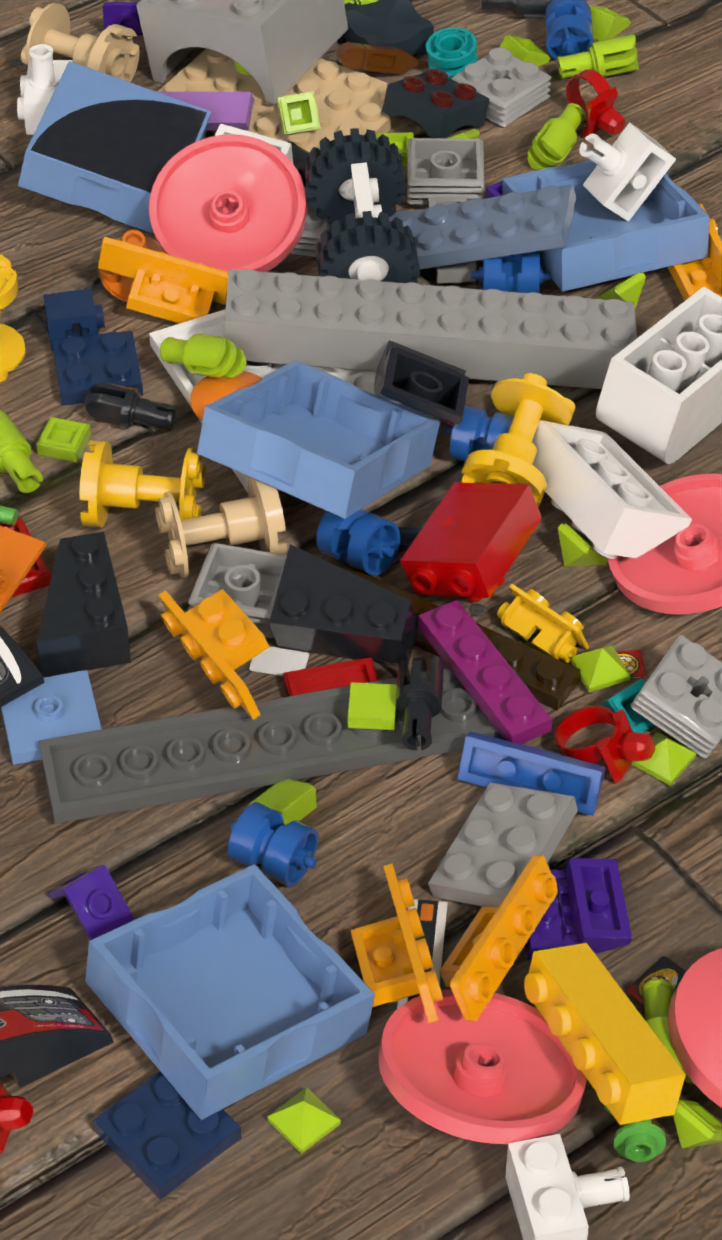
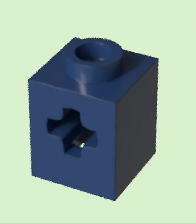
(72, 314)

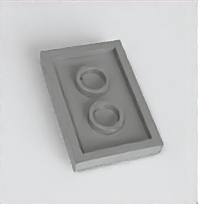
(499, 842)

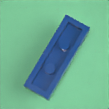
(523, 766)

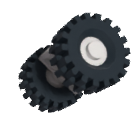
(359, 184)

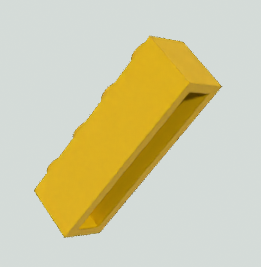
(604, 1034)

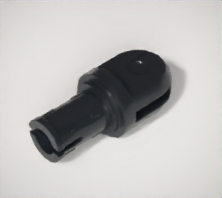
(125, 407)

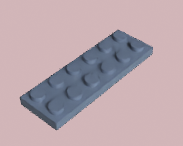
(491, 226)

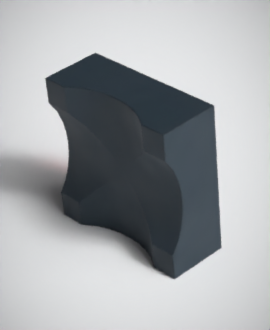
(388, 24)
(436, 103)

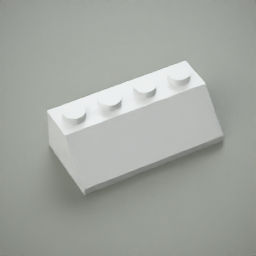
(605, 491)

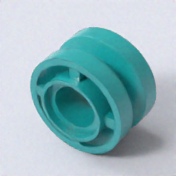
(451, 50)

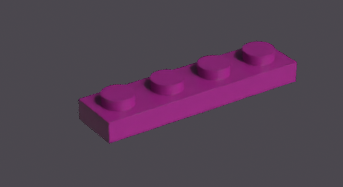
(484, 673)

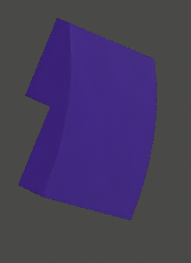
(585, 910)

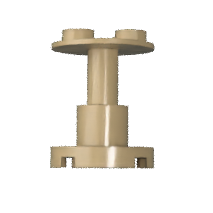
(109, 53)
(238, 522)

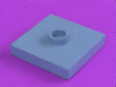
(51, 710)

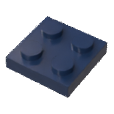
(93, 360)
(163, 1136)

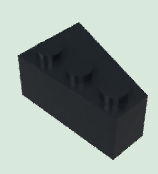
(83, 610)
(339, 612)

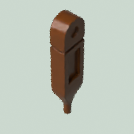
(377, 58)

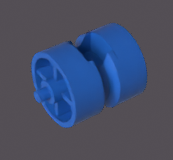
(568, 27)
(512, 273)
(476, 432)
(359, 540)
(280, 848)

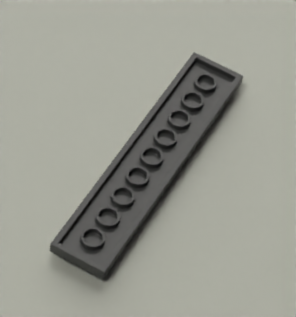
(232, 752)

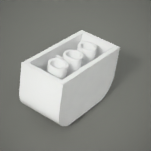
(669, 380)

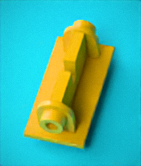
(557, 632)

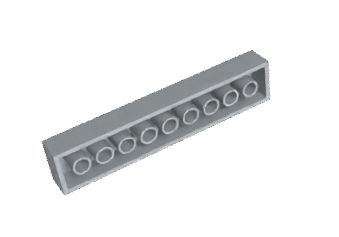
(478, 330)

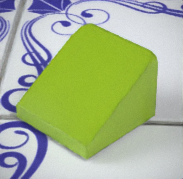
(607, 23)
(525, 50)
(290, 799)

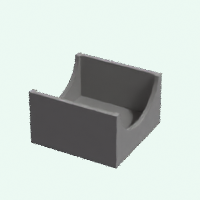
(267, 37)

